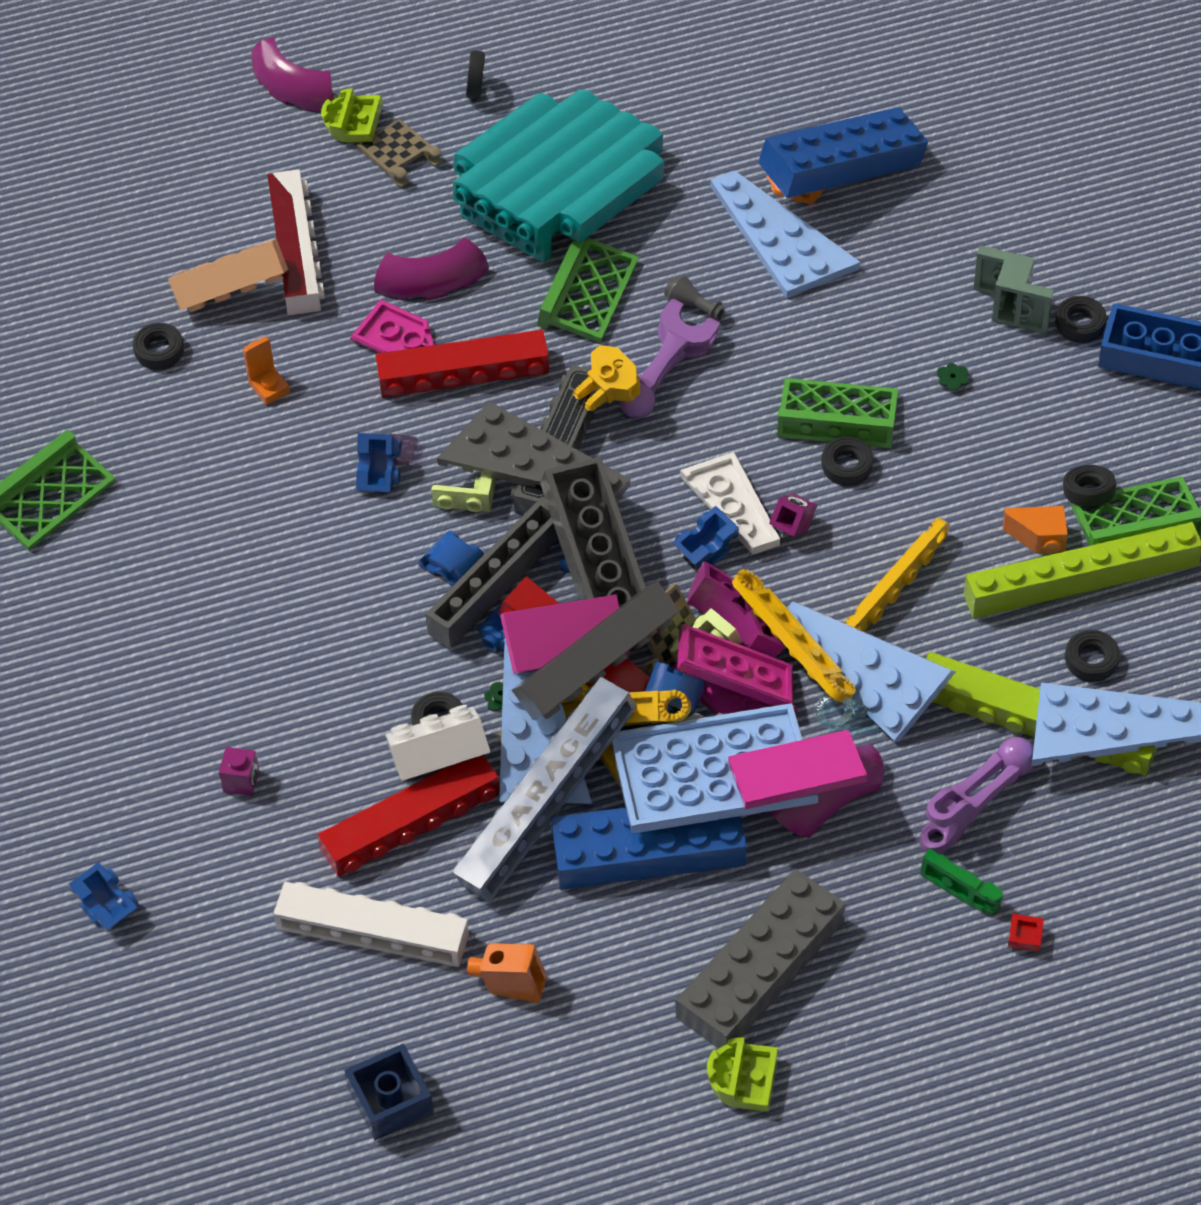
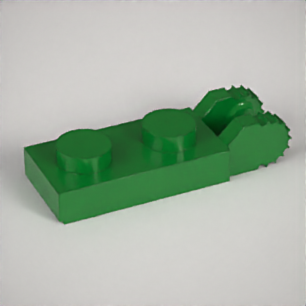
(961, 883)

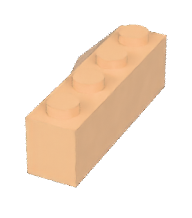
(228, 274)

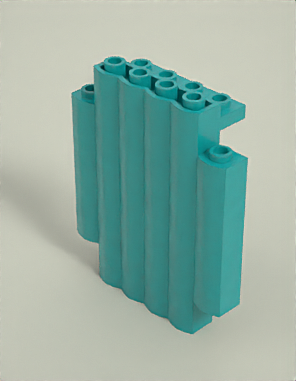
(556, 170)

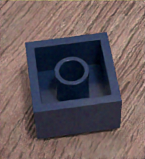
(389, 1091)

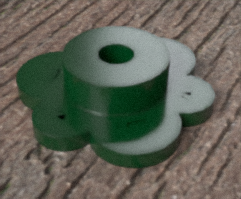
(952, 376)
(494, 696)

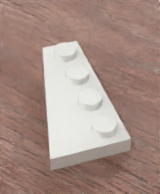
(725, 485)

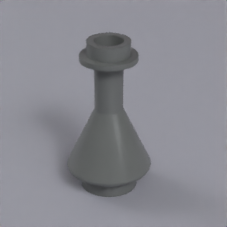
(685, 292)

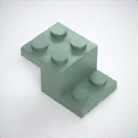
(1010, 281)

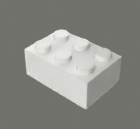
(437, 742)

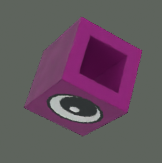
(793, 514)
(239, 771)

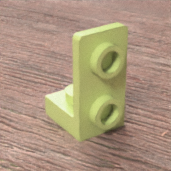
(466, 498)
(713, 624)

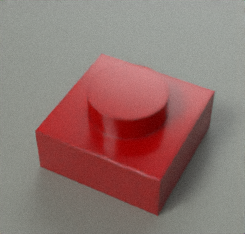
(1026, 932)

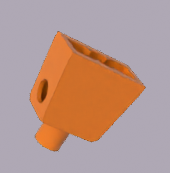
(511, 971)

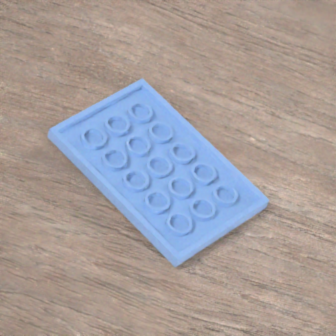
(682, 768)

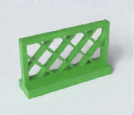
(564, 284)
(825, 427)
(35, 470)
(1140, 523)

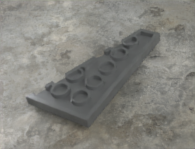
(514, 450)

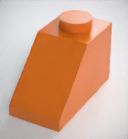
(1037, 527)

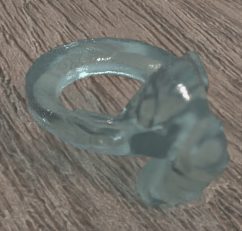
(852, 712)

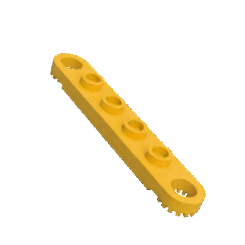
(901, 573)
(794, 636)
(650, 707)

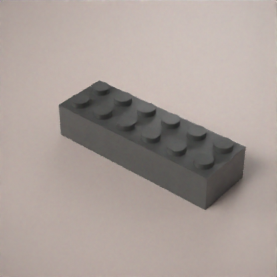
(591, 531)
(760, 960)

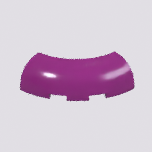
(289, 81)
(431, 275)
(716, 591)
(808, 818)

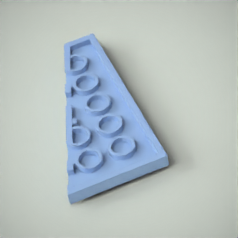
(785, 244)
(886, 677)
(1108, 722)
(526, 738)

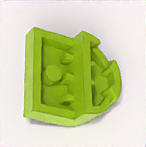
(352, 116)
(743, 1074)

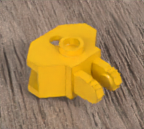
(612, 377)

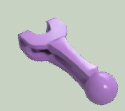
(677, 342)
(953, 808)

